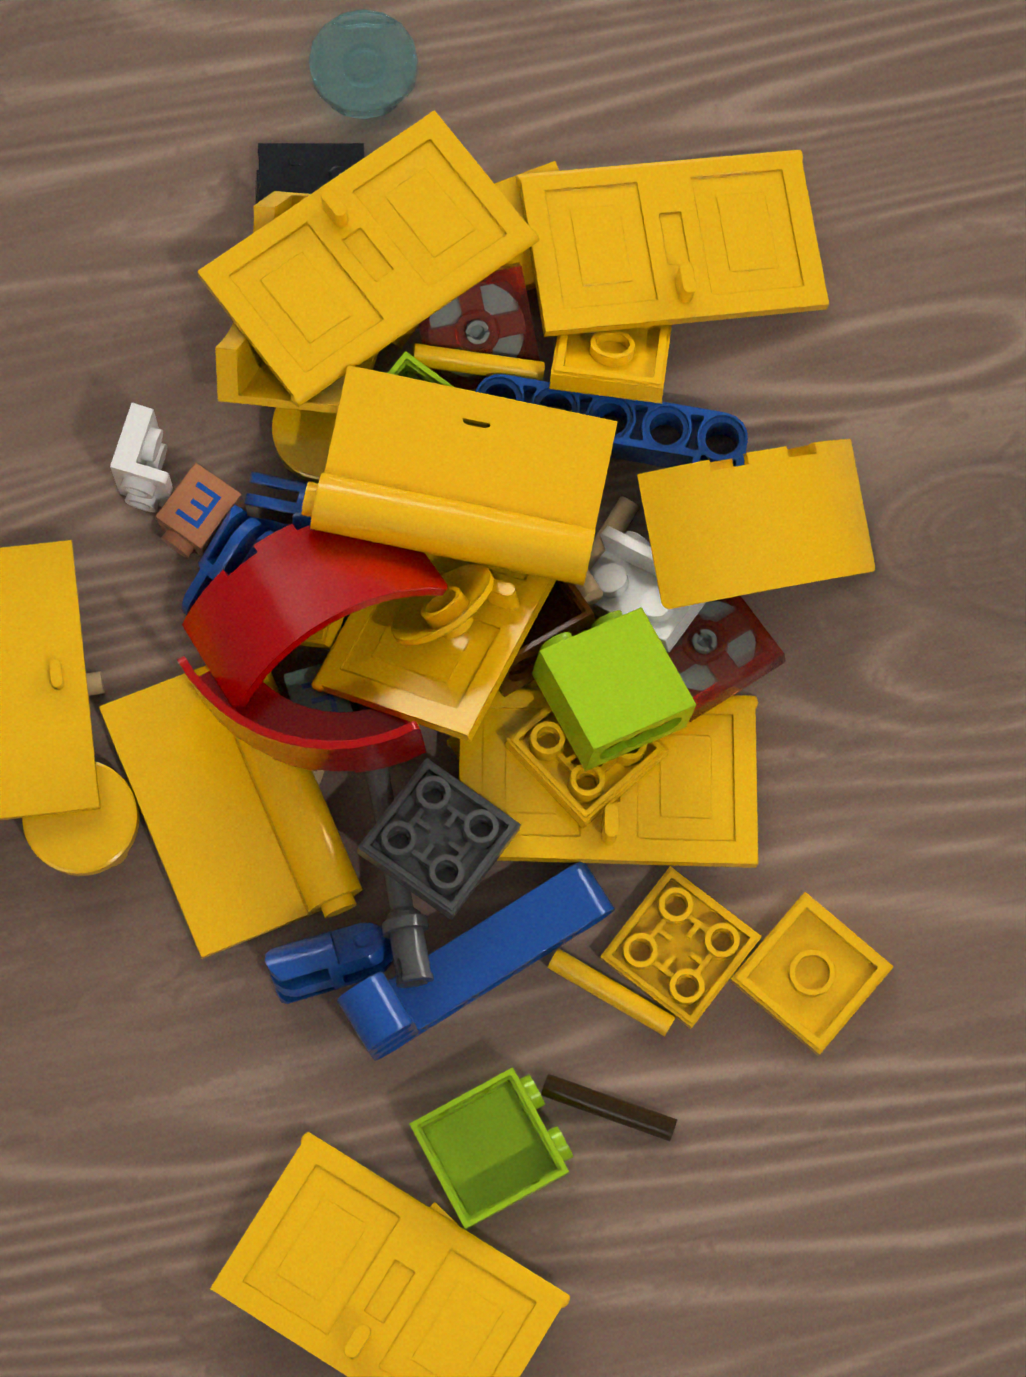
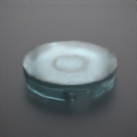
(363, 63)

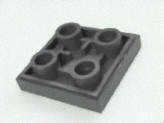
(438, 838)

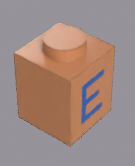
(196, 511)

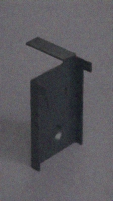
(302, 165)

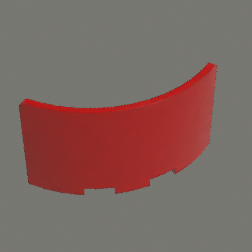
(291, 592)
(311, 736)

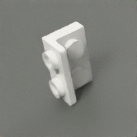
(140, 460)
(630, 582)

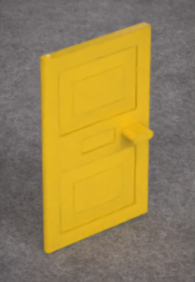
(673, 242)
(367, 257)
(443, 680)
(682, 812)
(382, 1278)

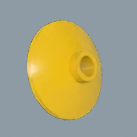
(449, 615)

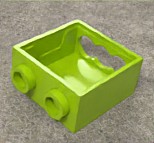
(612, 687)
(492, 1147)

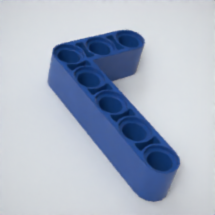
(639, 418)
(477, 961)

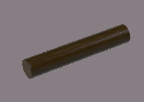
(609, 1107)

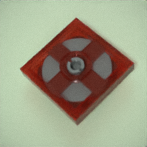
(485, 319)
(723, 652)

